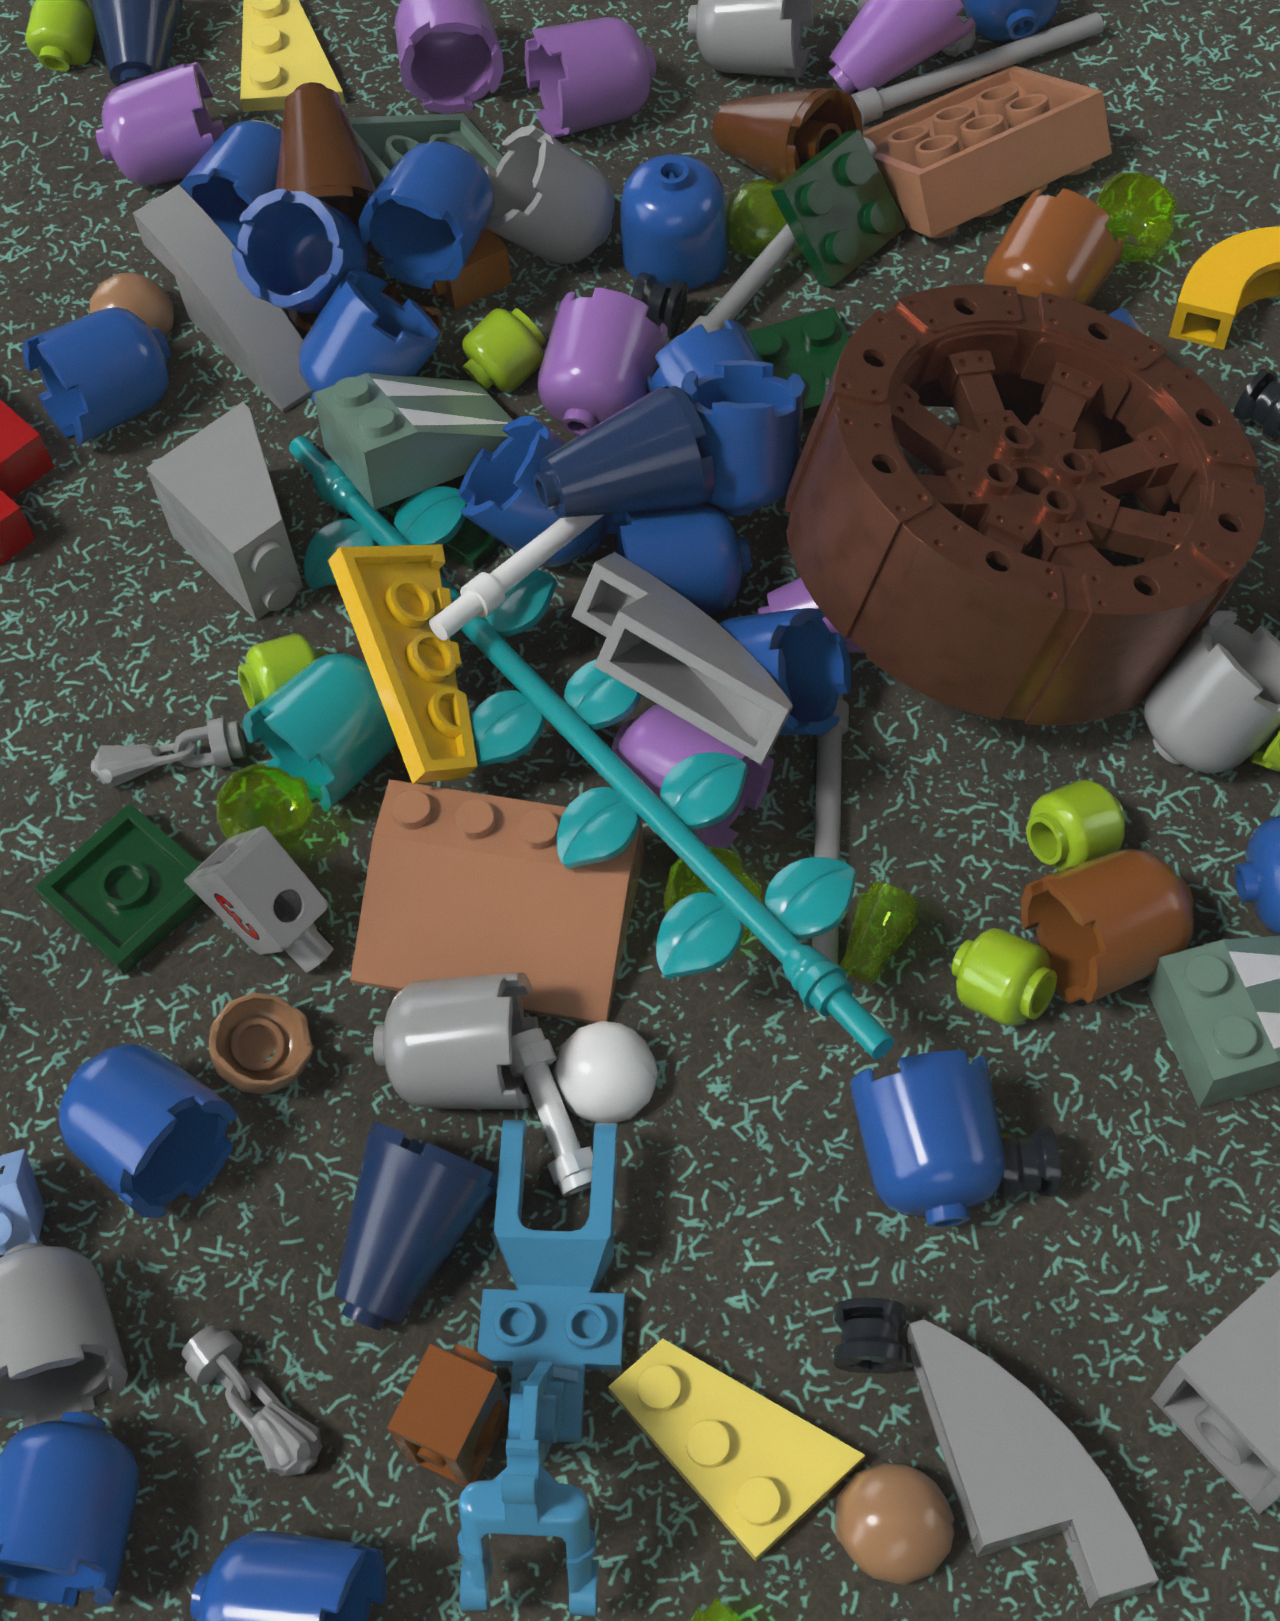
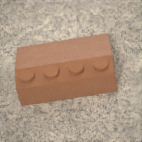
(988, 146)
(481, 891)

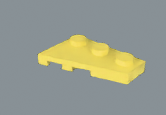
(279, 54)
(733, 1446)

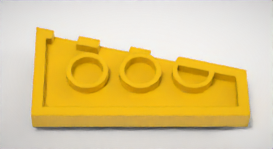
(390, 603)

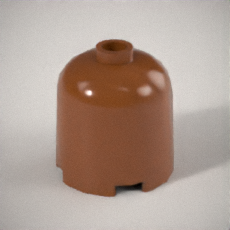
(1056, 248)
(1108, 921)

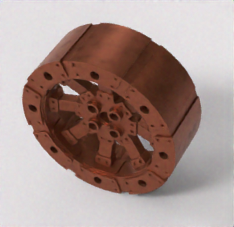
(992, 569)

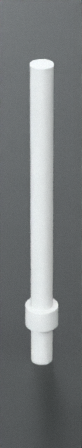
(488, 591)

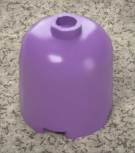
(448, 52)
(588, 73)
(159, 125)
(598, 358)
(662, 740)

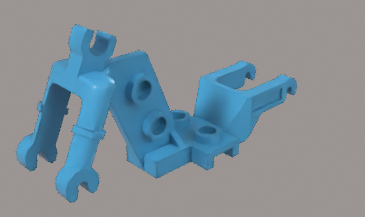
(549, 1337)

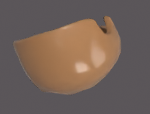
(138, 295)
(249, 1033)
(894, 1523)

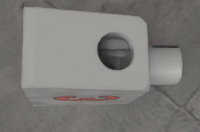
(245, 882)

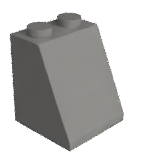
(228, 513)
(1229, 1396)

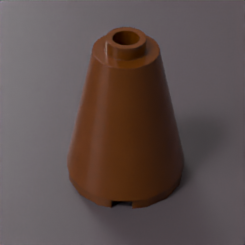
(784, 129)
(322, 151)

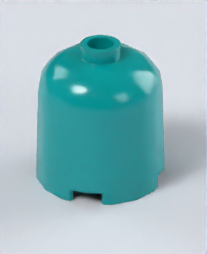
(324, 726)

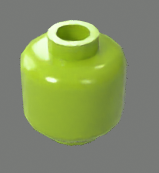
(61, 32)
(503, 350)
(273, 664)
(1075, 824)
(1004, 977)

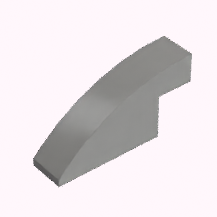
(241, 325)
(680, 657)
(1023, 1469)

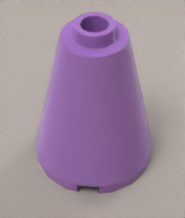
(893, 38)

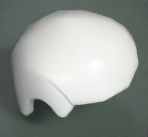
(605, 1072)

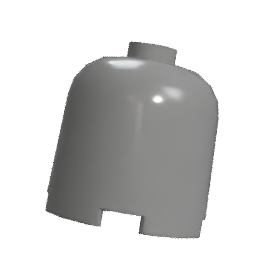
(752, 35)
(549, 198)
(1217, 697)
(452, 1042)
(54, 1335)

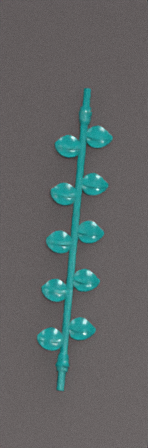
(602, 822)

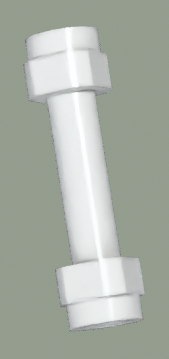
(531, 1060)

